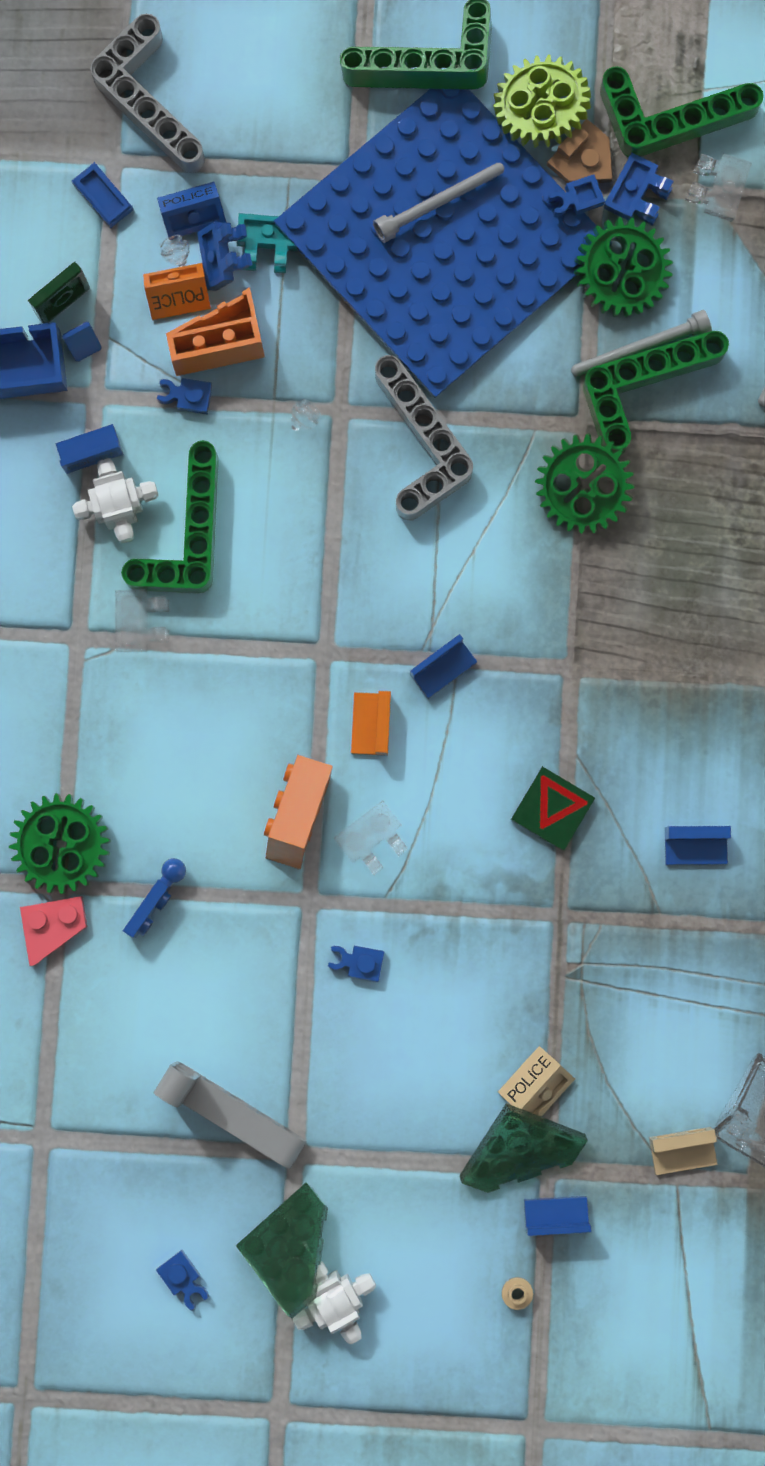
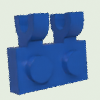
(631, 187)
(215, 255)

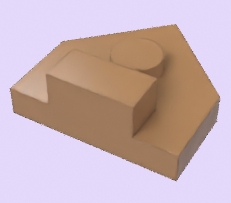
(583, 155)

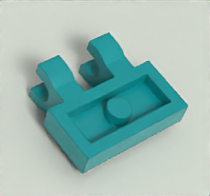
(264, 234)

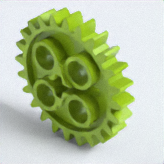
(542, 101)

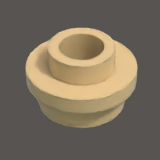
(514, 1283)

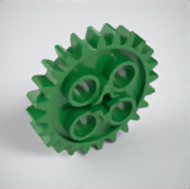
(599, 255)
(567, 462)
(32, 838)

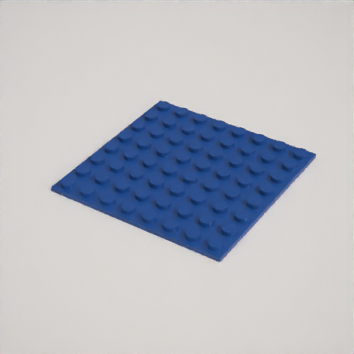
(458, 273)

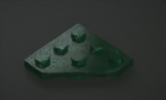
(519, 1149)
(288, 1249)

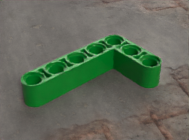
(427, 60)
(673, 118)
(644, 376)
(193, 532)

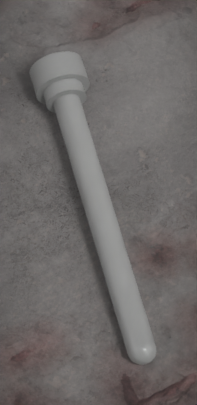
(388, 226)
(697, 324)

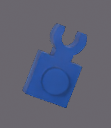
(580, 195)
(191, 395)
(363, 962)
(180, 1275)

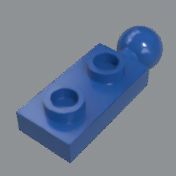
(172, 872)

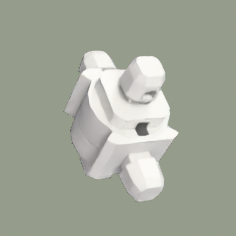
(115, 500)
(336, 1303)

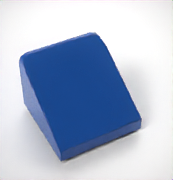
(82, 341)

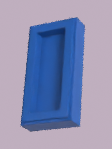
(102, 195)

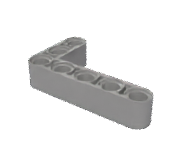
(142, 100)
(427, 436)
(188, 1087)

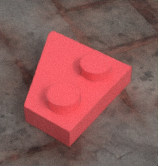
(51, 925)

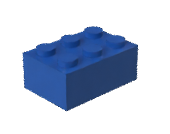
(31, 365)

